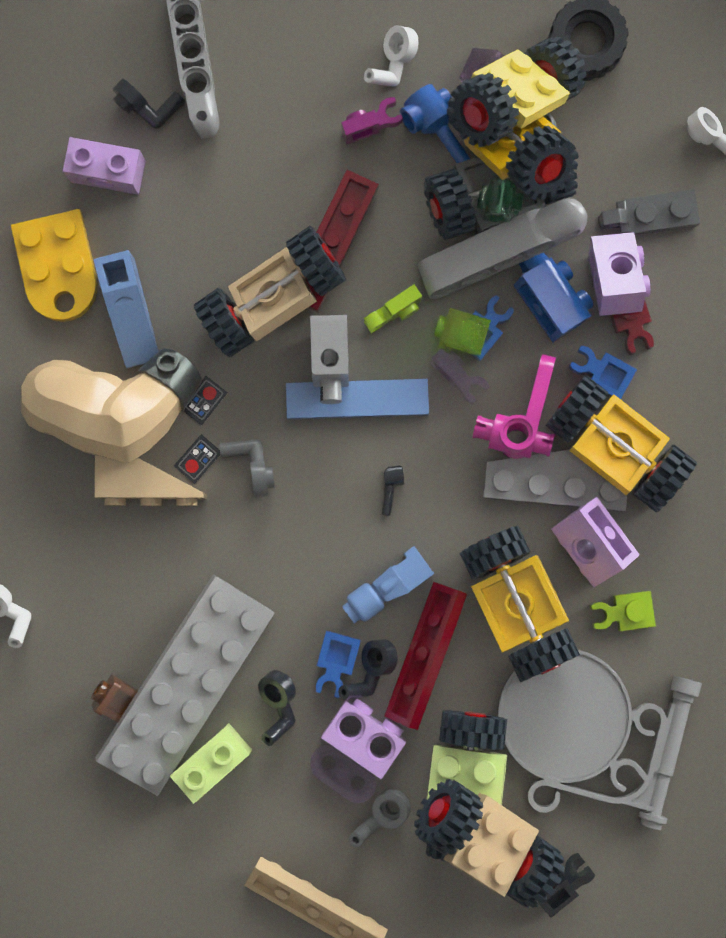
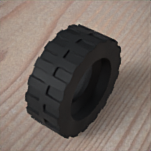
(608, 19)

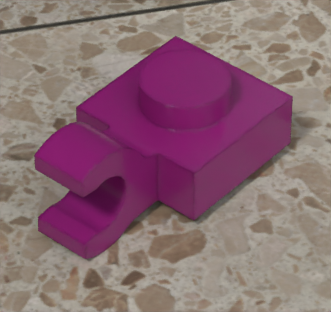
(363, 124)

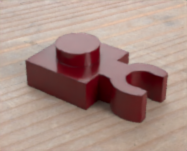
(633, 325)

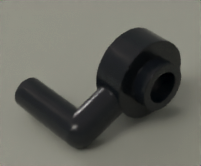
(130, 99)
(378, 659)
(277, 691)

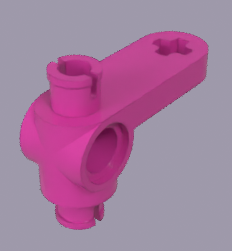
(497, 430)

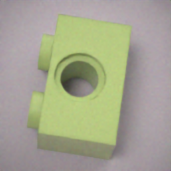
(211, 763)

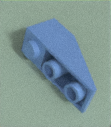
(127, 307)

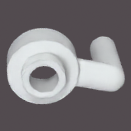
(400, 48)
(706, 129)
(20, 615)

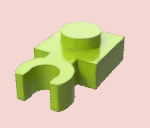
(400, 306)
(629, 610)

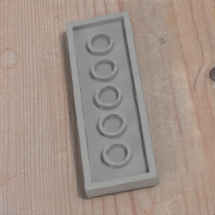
(184, 685)

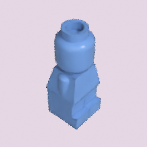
(394, 582)

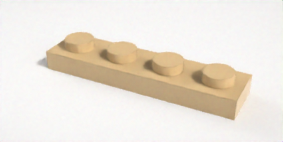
(310, 903)

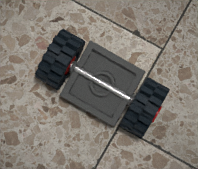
(455, 194)

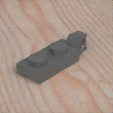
(653, 213)

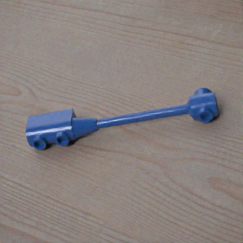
(543, 282)

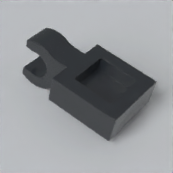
(570, 882)

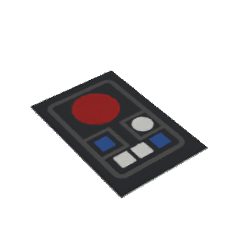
(205, 400)
(197, 459)

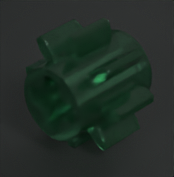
(500, 200)

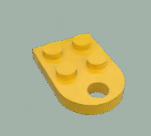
(56, 262)

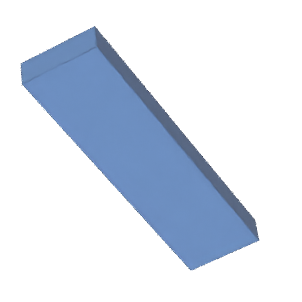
(360, 399)

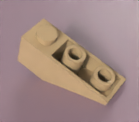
(140, 480)

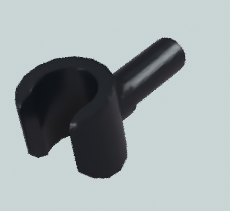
(392, 476)

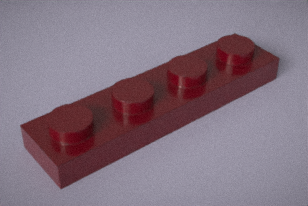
(344, 219)
(425, 655)

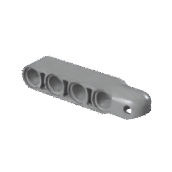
(201, 105)
(501, 247)

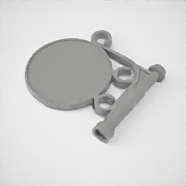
(577, 725)

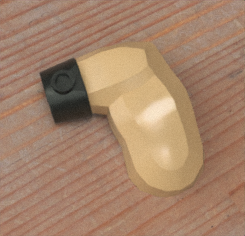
(103, 412)

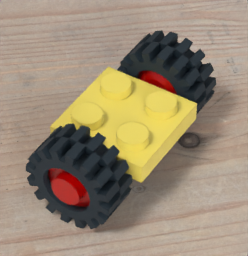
(516, 91)

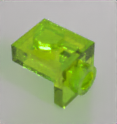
(462, 331)

